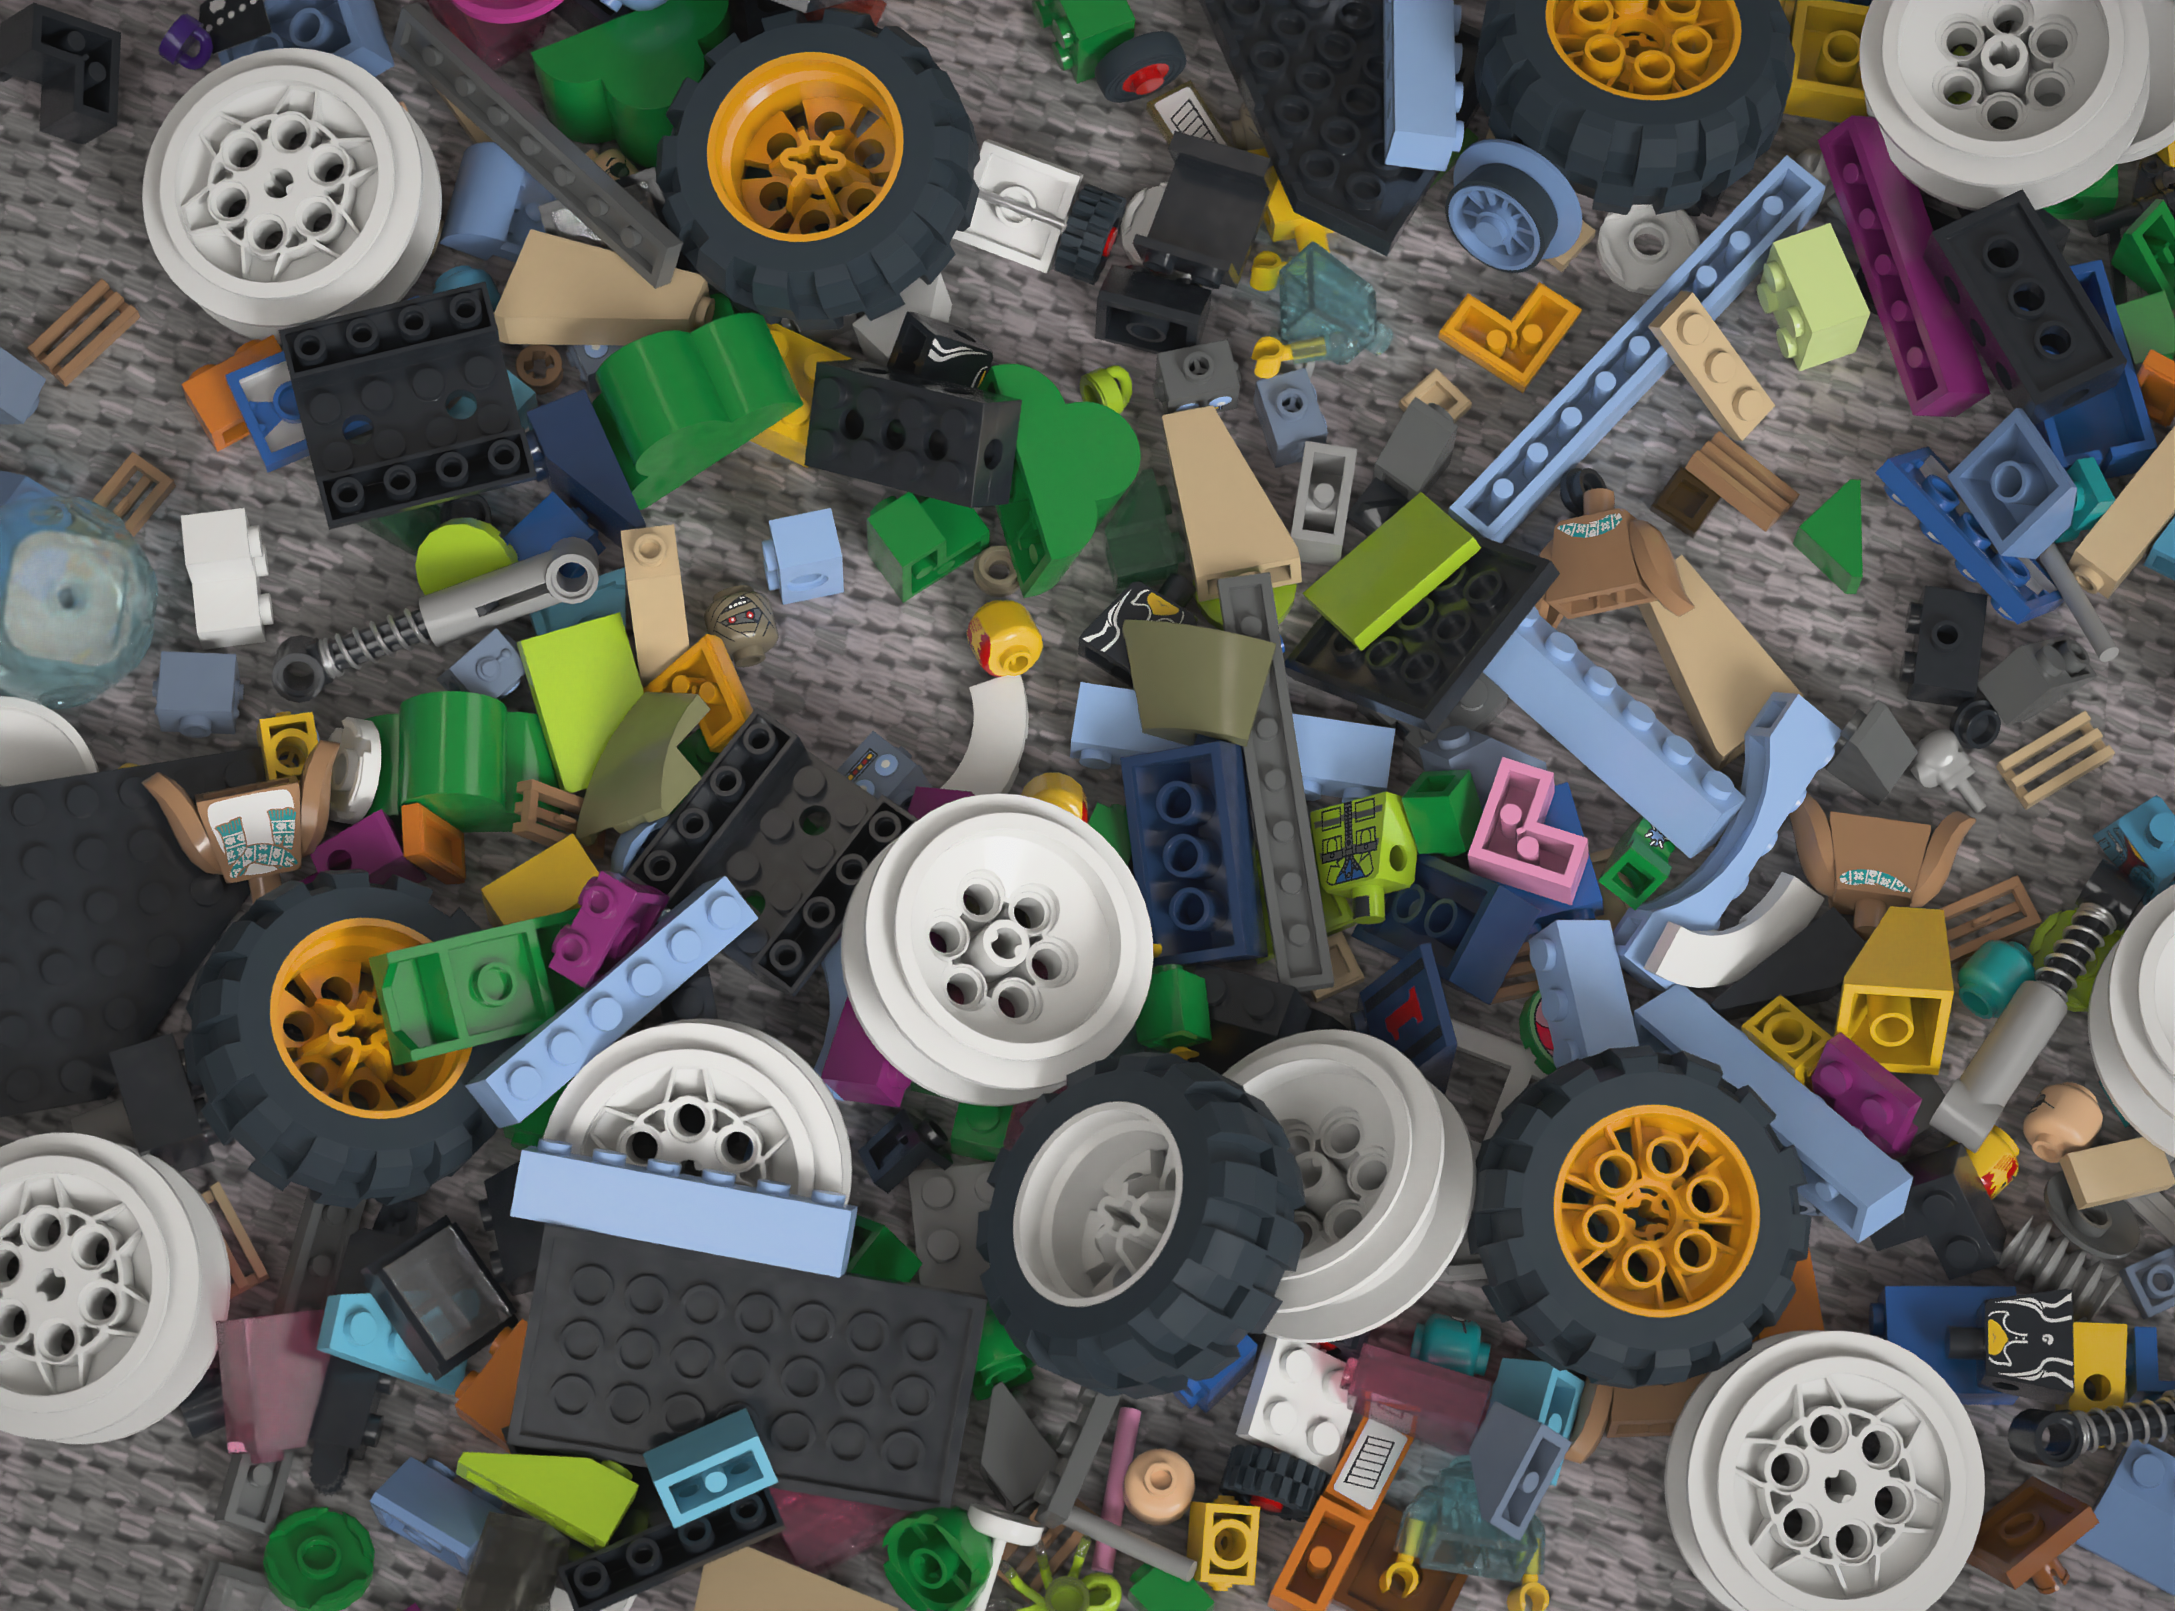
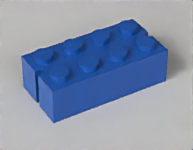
(2113, 423)

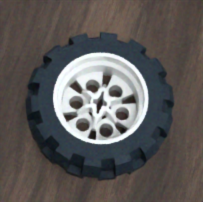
(1094, 1199)

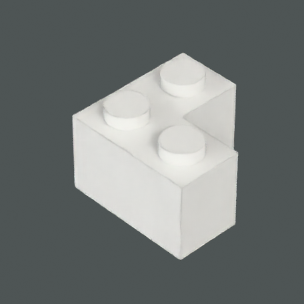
(225, 568)

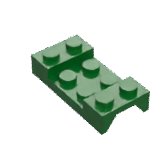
(471, 988)

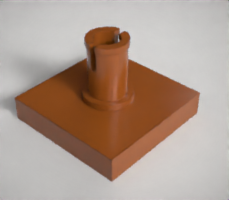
(2027, 1534)

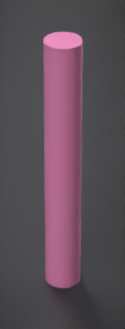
(1113, 1501)

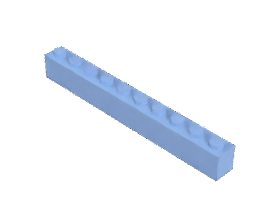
(1634, 357)

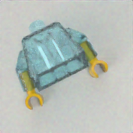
(1323, 311)
(1450, 1536)

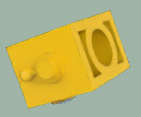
(282, 737)
(1788, 1038)
(1239, 1547)

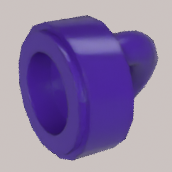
(180, 39)

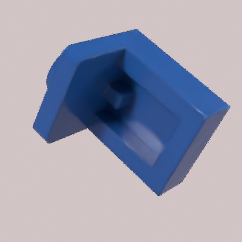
(2143, 1366)

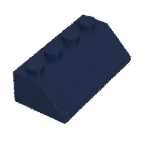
(1195, 853)

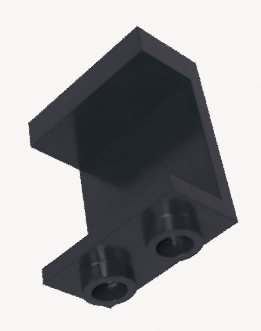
(1208, 212)

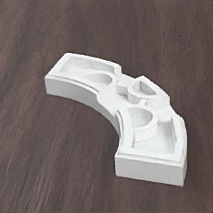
(996, 738)
(1728, 955)

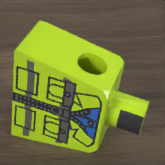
(1365, 852)

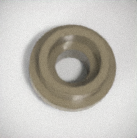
(985, 561)

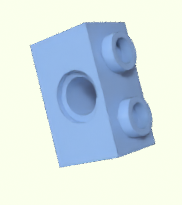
(803, 557)

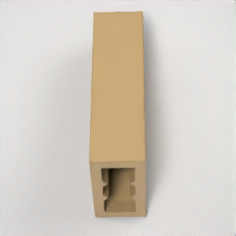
(592, 297)
(1223, 507)
(2129, 524)
(655, 598)
(1714, 667)
(763, 1583)

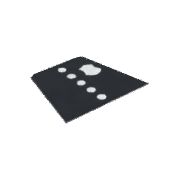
(233, 22)

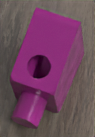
(368, 845)

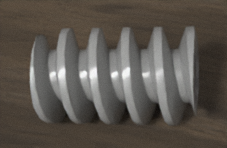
(2057, 1269)

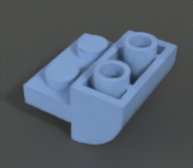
(493, 204)

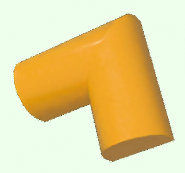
(1514, 347)
(710, 674)

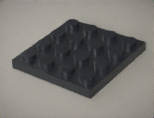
(1437, 647)

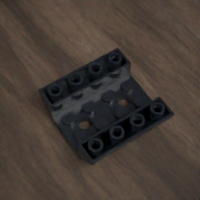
(399, 374)
(749, 827)
(650, 1549)

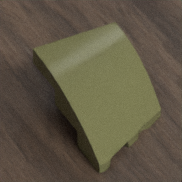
(1196, 680)
(641, 767)

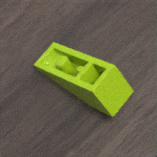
(566, 1492)

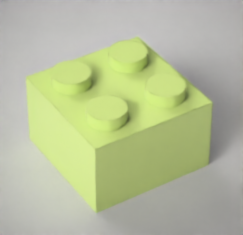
(1813, 298)

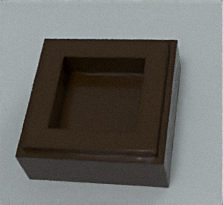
(1685, 502)

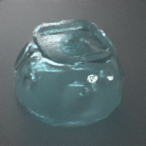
(82, 651)

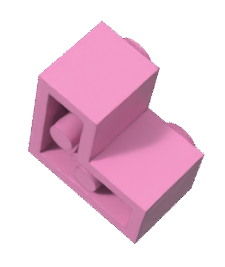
(1515, 843)

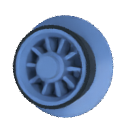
(1511, 206)

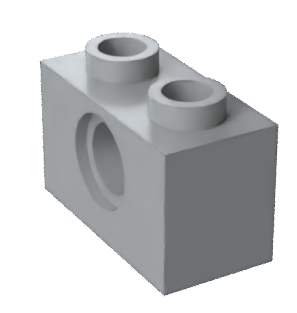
(1323, 502)

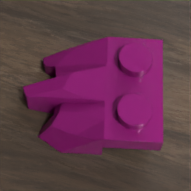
(1866, 1095)

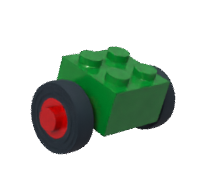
(1100, 43)

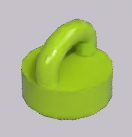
(1101, 387)

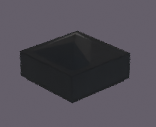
(1375, 507)

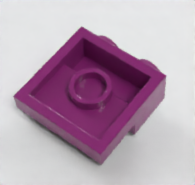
(608, 926)

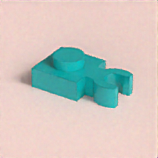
(2091, 499)

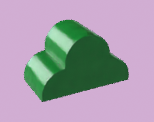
(627, 72)
(690, 400)
(1065, 476)
(460, 760)

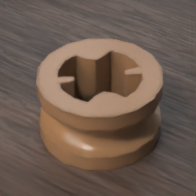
(554, 375)

